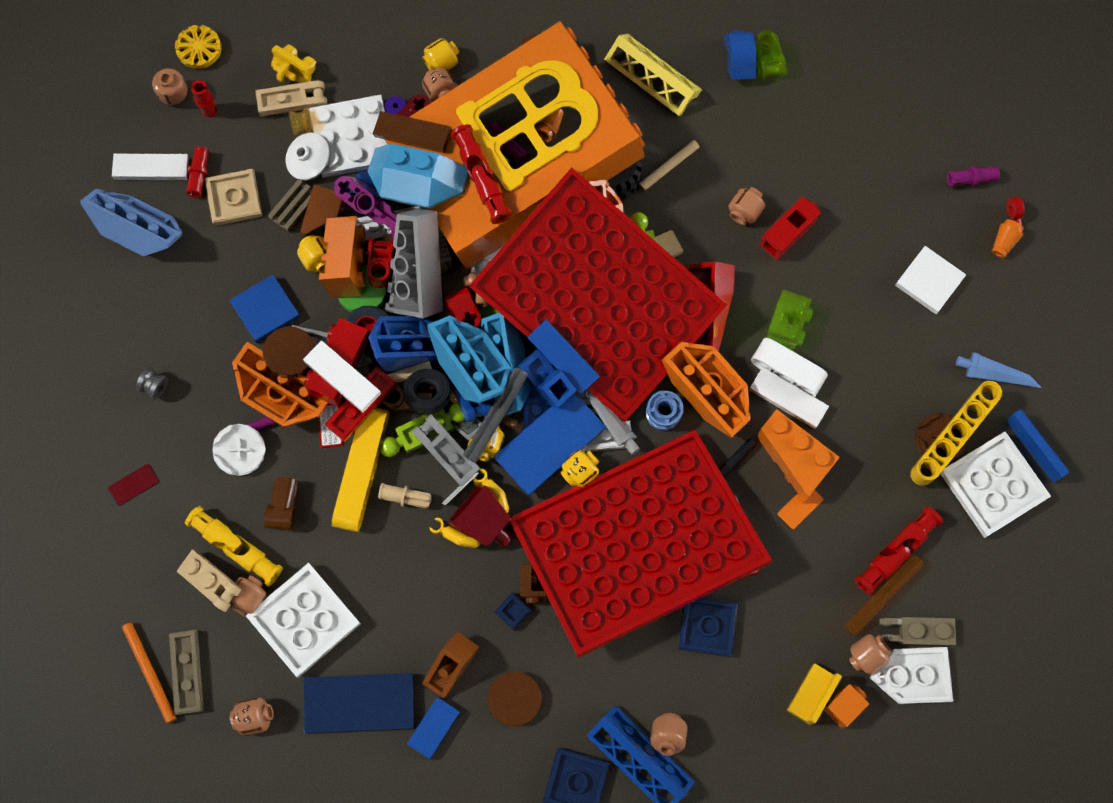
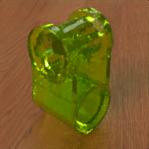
(769, 60)

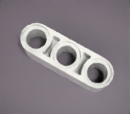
(789, 366)

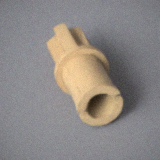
(404, 496)

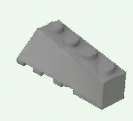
(416, 265)

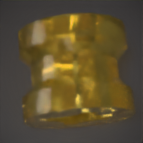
(301, 121)

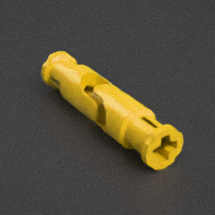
(221, 537)

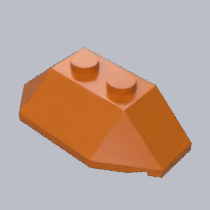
(709, 385)
(271, 395)

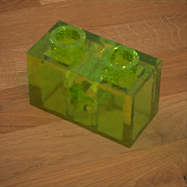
(790, 307)

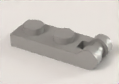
(446, 450)

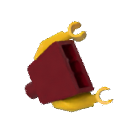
(479, 517)

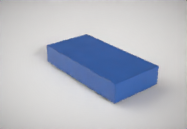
(433, 728)

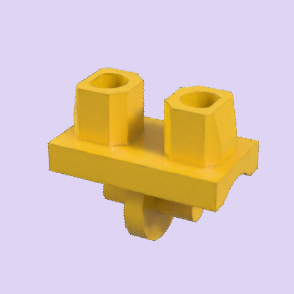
(291, 67)

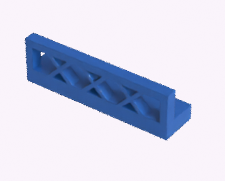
(629, 737)

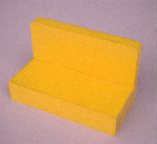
(813, 694)

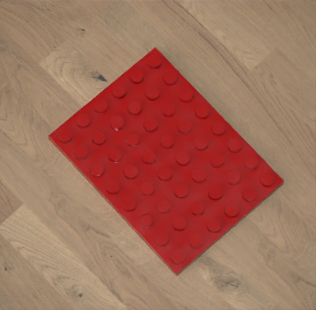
(600, 288)
(638, 542)

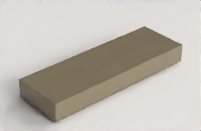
(186, 672)

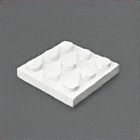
(349, 132)
(995, 484)
(303, 620)

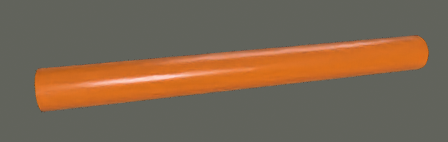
(149, 673)

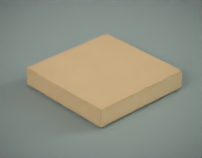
(233, 197)

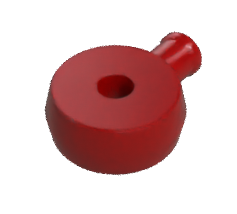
(1015, 209)

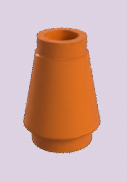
(549, 126)
(1007, 237)

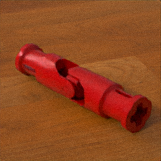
(487, 188)
(896, 553)

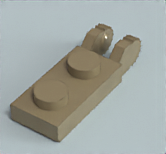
(921, 631)

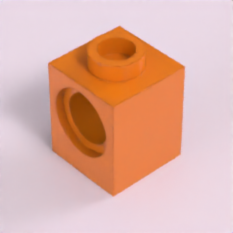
(846, 705)

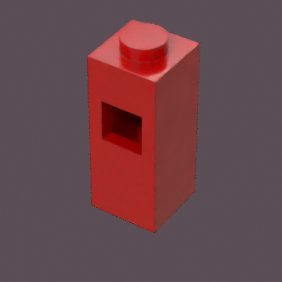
(790, 228)

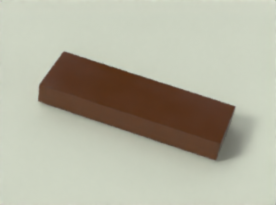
(412, 131)

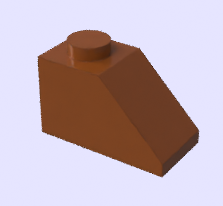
(321, 205)
(450, 664)

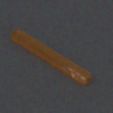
(883, 595)

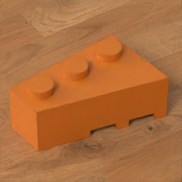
(343, 257)
(797, 453)

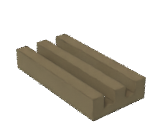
(273, 215)

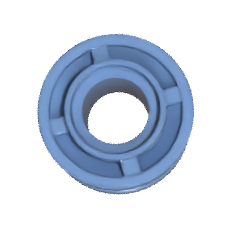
(660, 421)

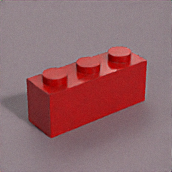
(349, 343)

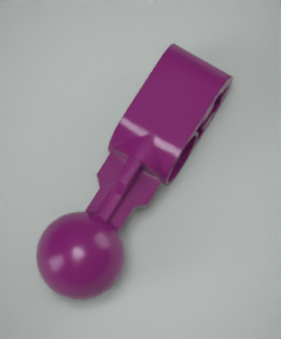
(380, 210)

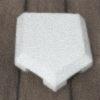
(916, 676)

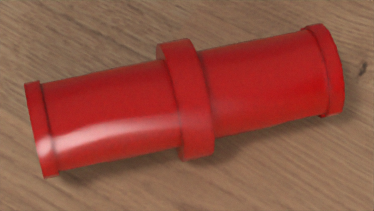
(204, 98)
(197, 172)

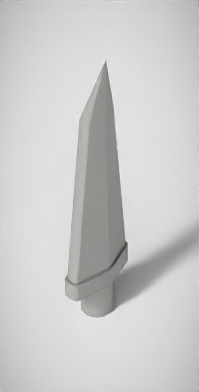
(616, 427)

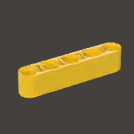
(966, 427)
(360, 471)

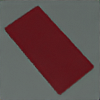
(133, 484)

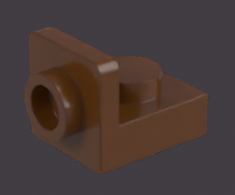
(527, 581)

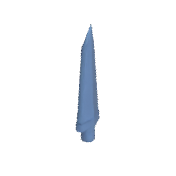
(988, 369)

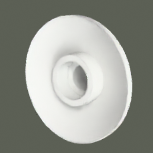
(313, 161)

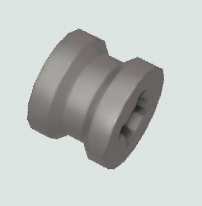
(152, 383)

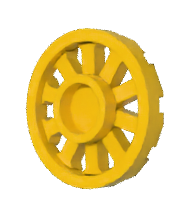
(198, 46)

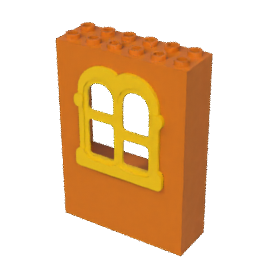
(597, 150)

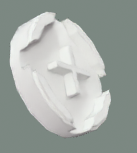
(239, 449)

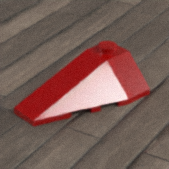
(720, 280)

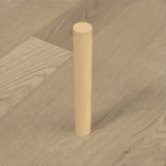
(668, 165)

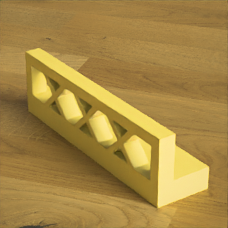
(656, 65)

